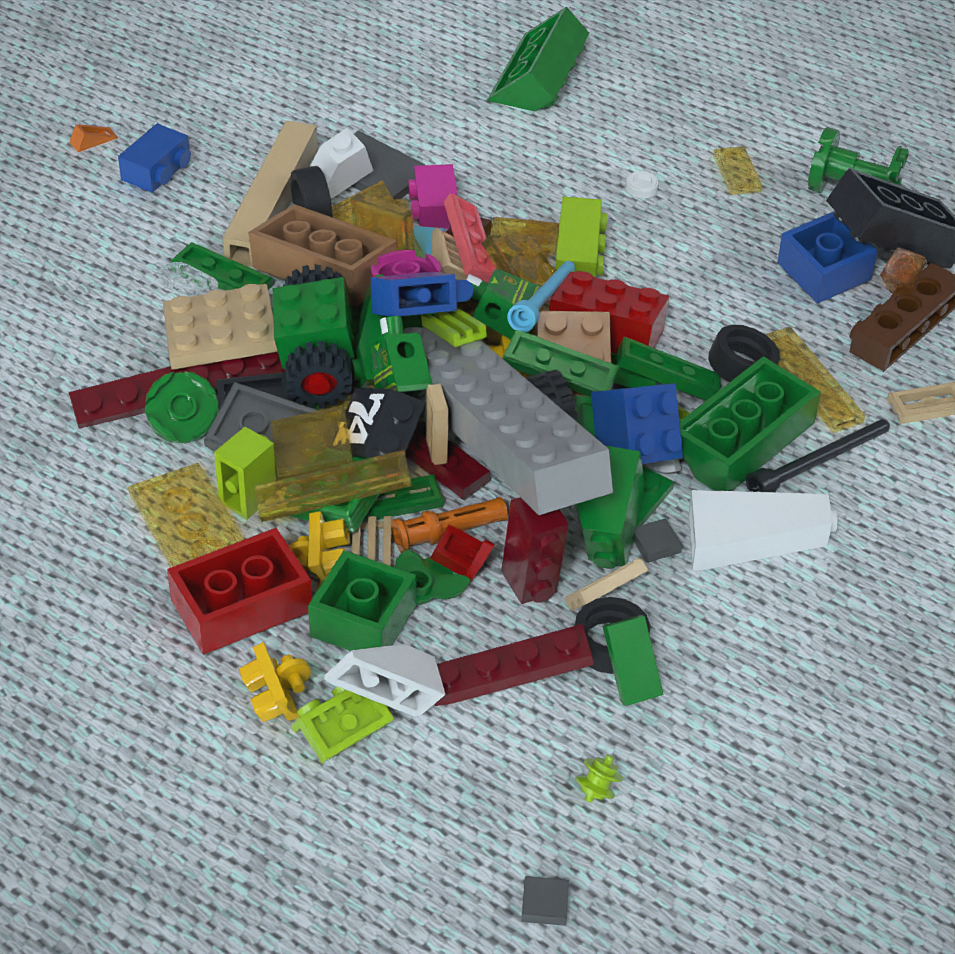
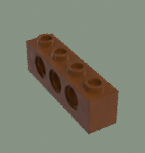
(904, 318)

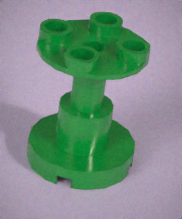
(834, 161)

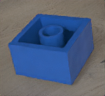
(825, 257)
(639, 420)

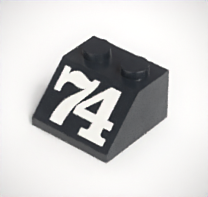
(383, 421)

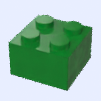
(362, 603)

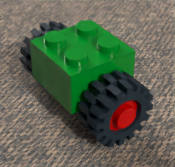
(314, 335)

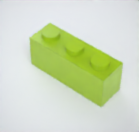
(580, 236)

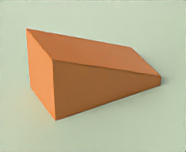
(90, 136)

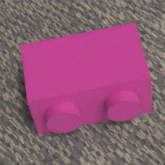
(430, 189)

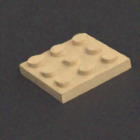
(219, 326)

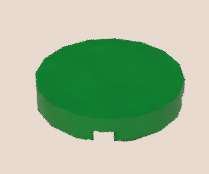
(181, 407)

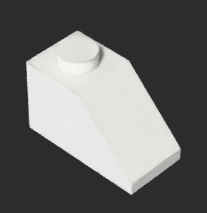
(342, 161)

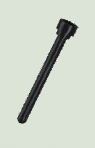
(769, 480)

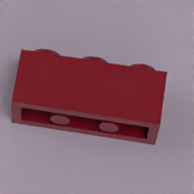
(533, 551)

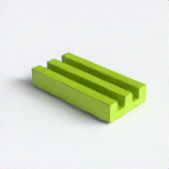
(453, 323)

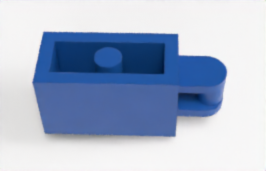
(418, 293)

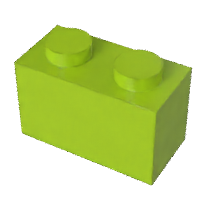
(240, 466)

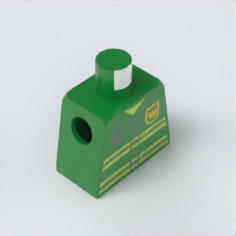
(498, 297)
(399, 360)

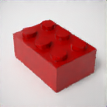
(632, 310)
(239, 590)

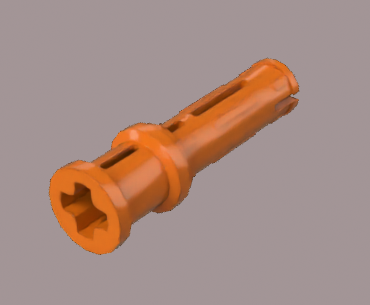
(431, 526)

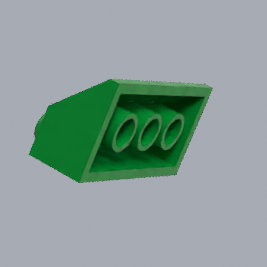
(541, 63)
(746, 424)

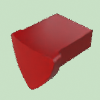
(461, 552)

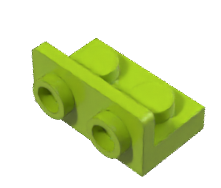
(340, 722)

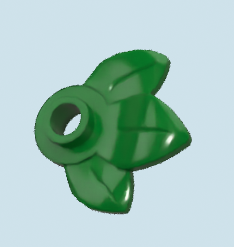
(431, 578)

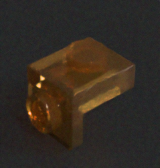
(902, 269)

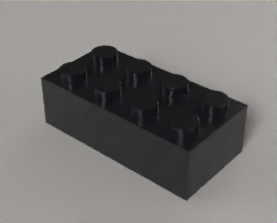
(894, 217)

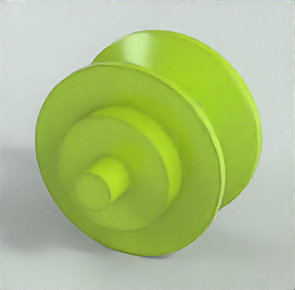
(599, 778)

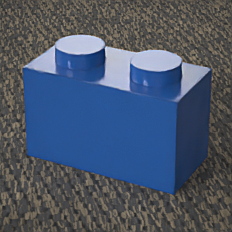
(154, 158)

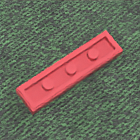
(468, 237)

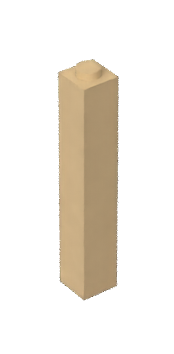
(271, 187)

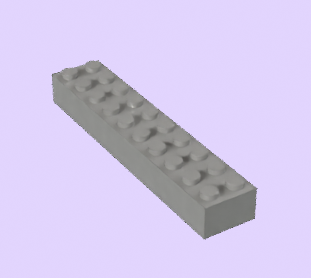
(516, 426)

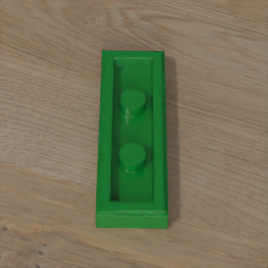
(226, 271)
(537, 355)
(667, 369)

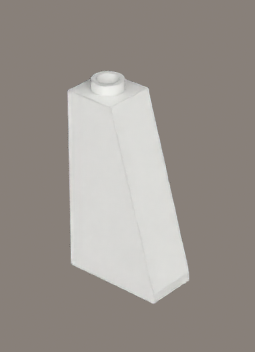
(755, 525)

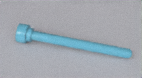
(525, 313)

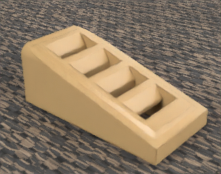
(447, 254)

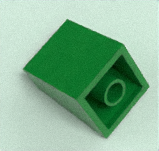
(611, 519)

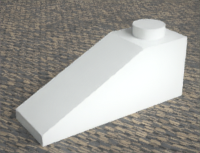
(392, 676)

